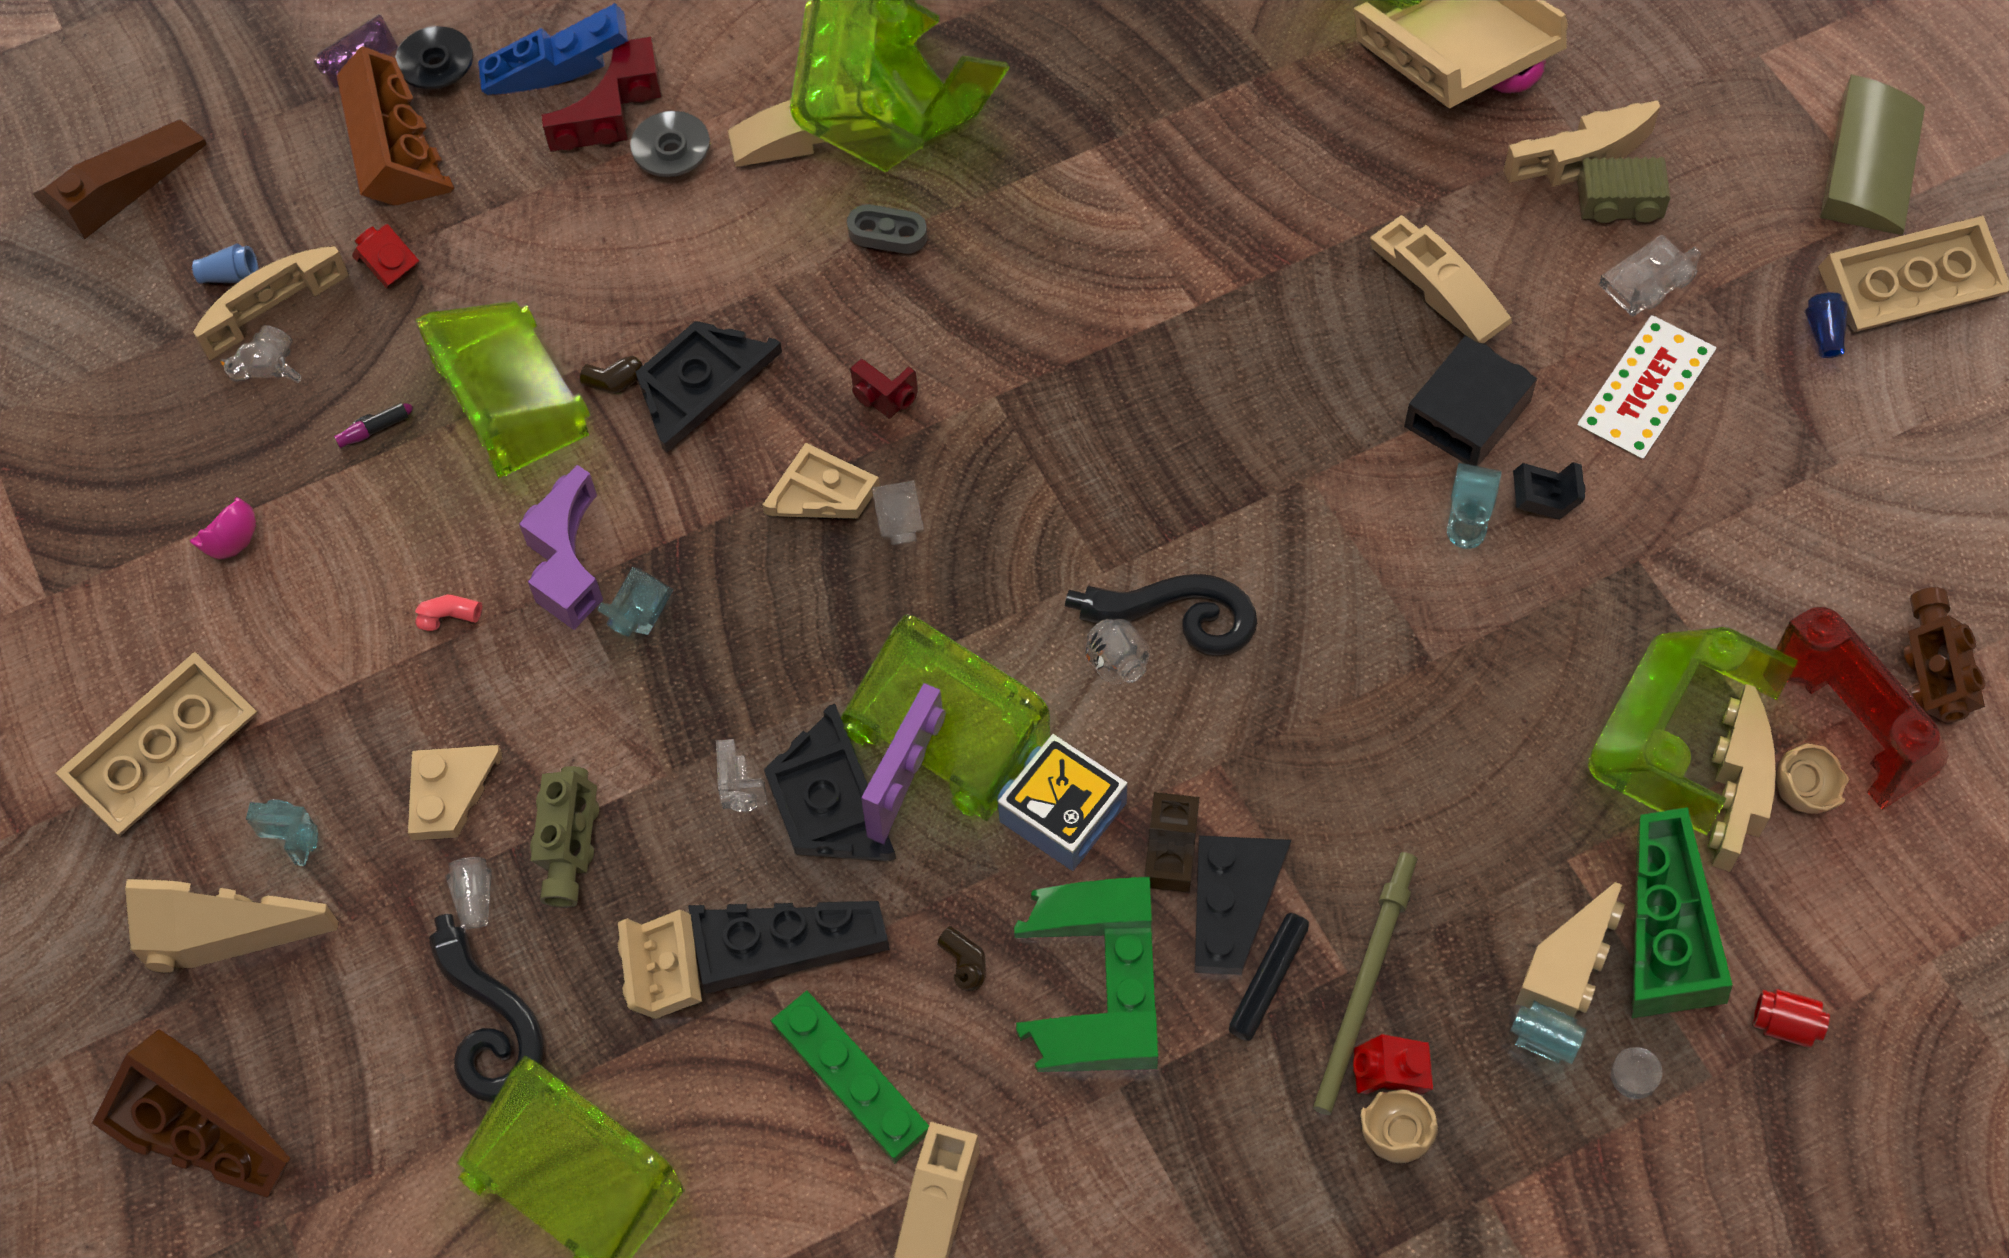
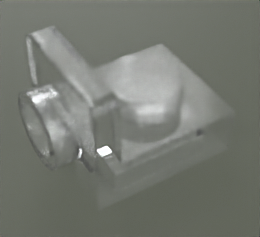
(733, 783)

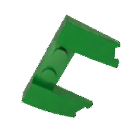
(1128, 1031)

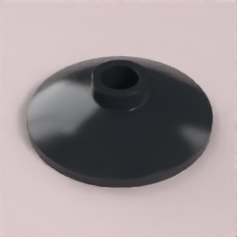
(434, 57)

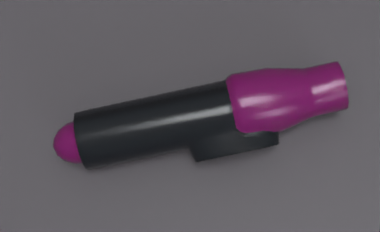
(371, 424)

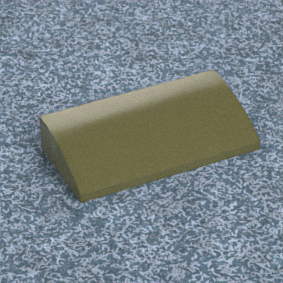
(1873, 156)

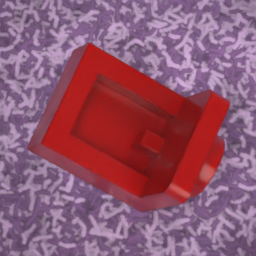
(384, 254)
(1393, 1065)

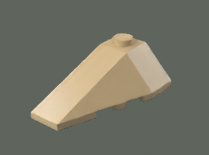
(194, 929)

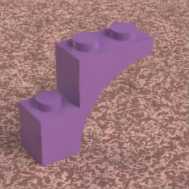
(551, 530)

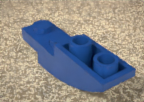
(550, 60)

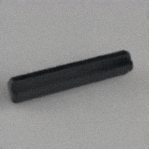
(1268, 976)

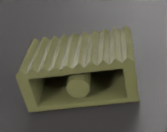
(1623, 189)

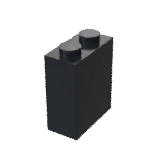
(1470, 402)

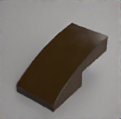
(1172, 841)

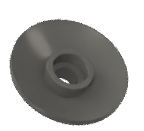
(670, 143)

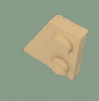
(820, 487)
(446, 787)

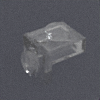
(898, 512)

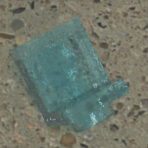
(636, 603)
(287, 822)

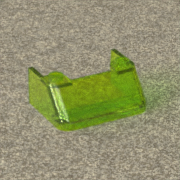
(833, 75)
(919, 96)
(1635, 749)

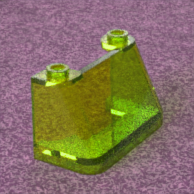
(504, 382)
(987, 722)
(568, 1166)

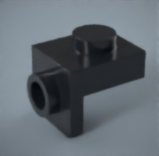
(1549, 491)

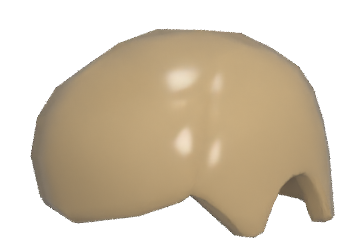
(1811, 779)
(1399, 1126)

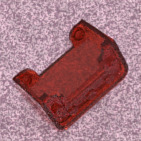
(1836, 656)

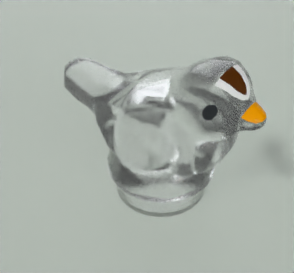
(262, 357)

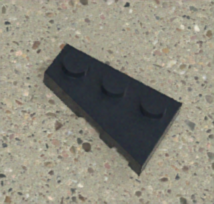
(1232, 896)

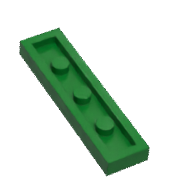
(850, 1076)

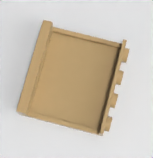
(1462, 44)

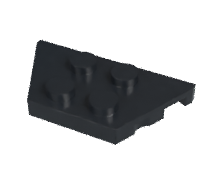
(698, 376)
(821, 792)

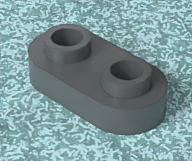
(888, 228)

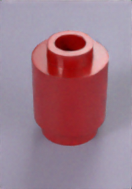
(1791, 1017)

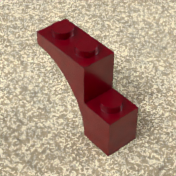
(600, 114)

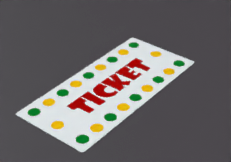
(1647, 386)

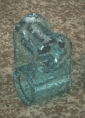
(1472, 504)

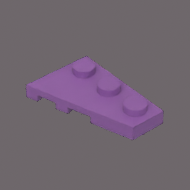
(901, 762)

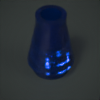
(1828, 322)

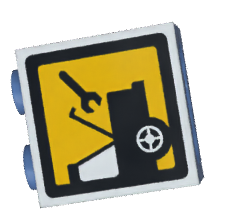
(1061, 801)

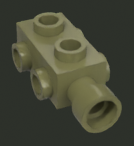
(561, 831)

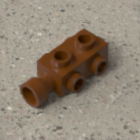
(1946, 686)

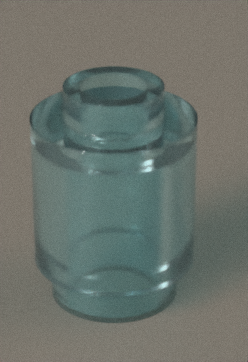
(1548, 1032)

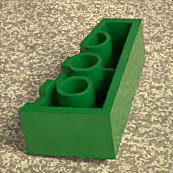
(1676, 933)

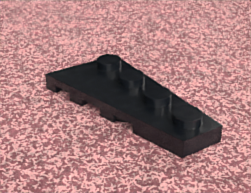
(764, 943)

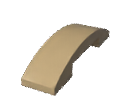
(264, 289)

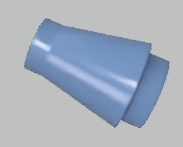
(226, 265)

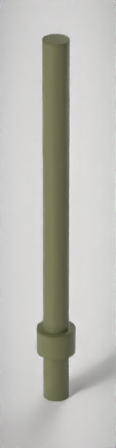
(1393, 901)

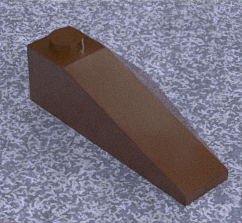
(107, 183)
(181, 1109)

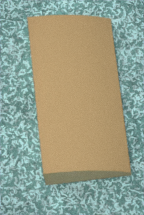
(1916, 273)
(156, 744)

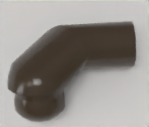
(613, 378)
(969, 959)

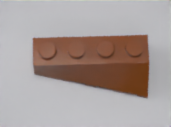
(386, 133)

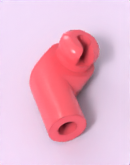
(432, 610)

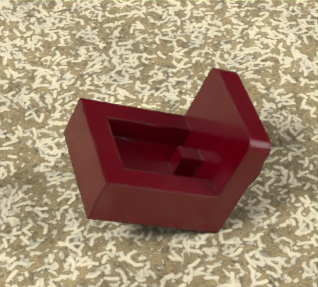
(879, 391)

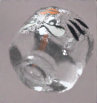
(1117, 650)

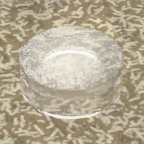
(1636, 1073)

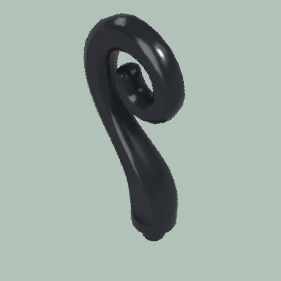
(1104, 604)
(458, 966)

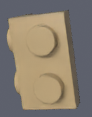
(659, 964)

